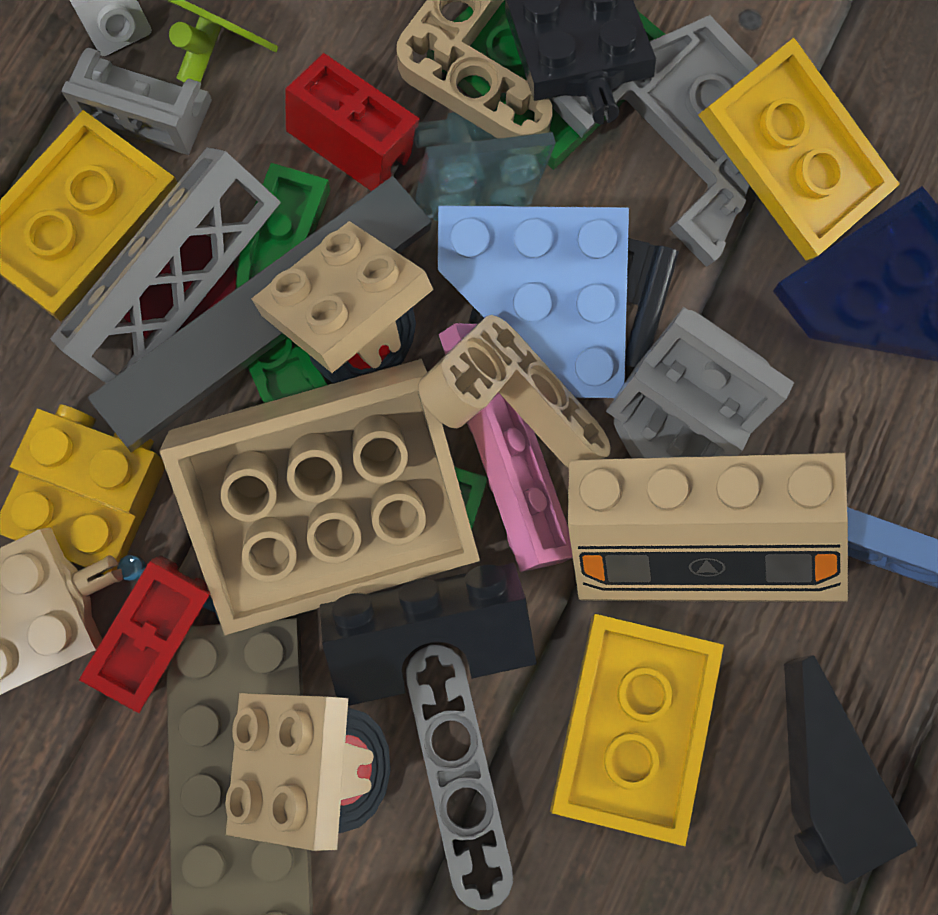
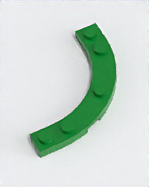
(286, 366)

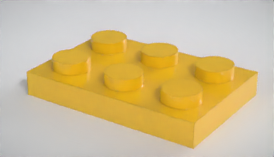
(799, 149)
(76, 213)
(637, 729)

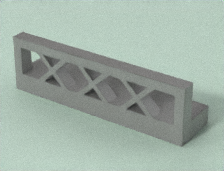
(151, 250)

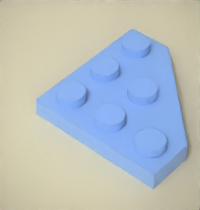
(551, 278)

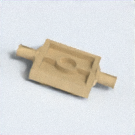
(45, 607)

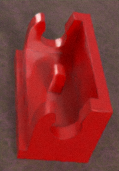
(349, 121)
(146, 634)

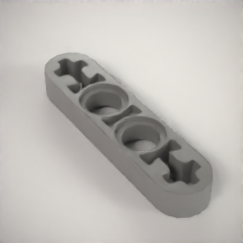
(465, 772)

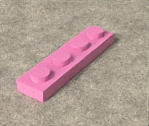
(517, 478)

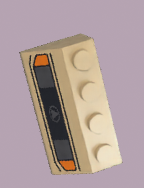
(710, 528)

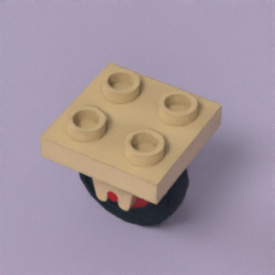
(347, 304)
(303, 770)

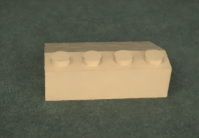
(319, 497)

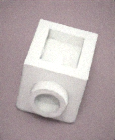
(112, 23)

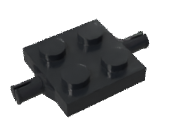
(581, 49)

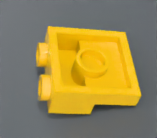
(80, 487)

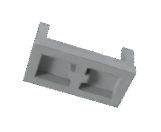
(137, 103)

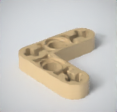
(452, 44)
(499, 360)

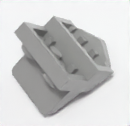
(696, 393)

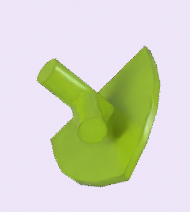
(201, 40)

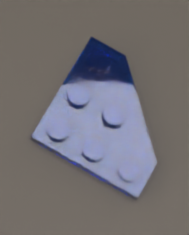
(875, 284)

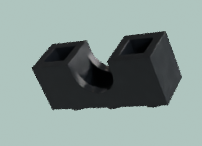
(375, 632)

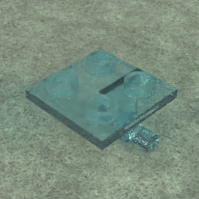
(477, 171)

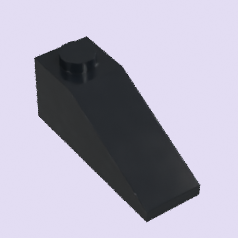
(834, 787)

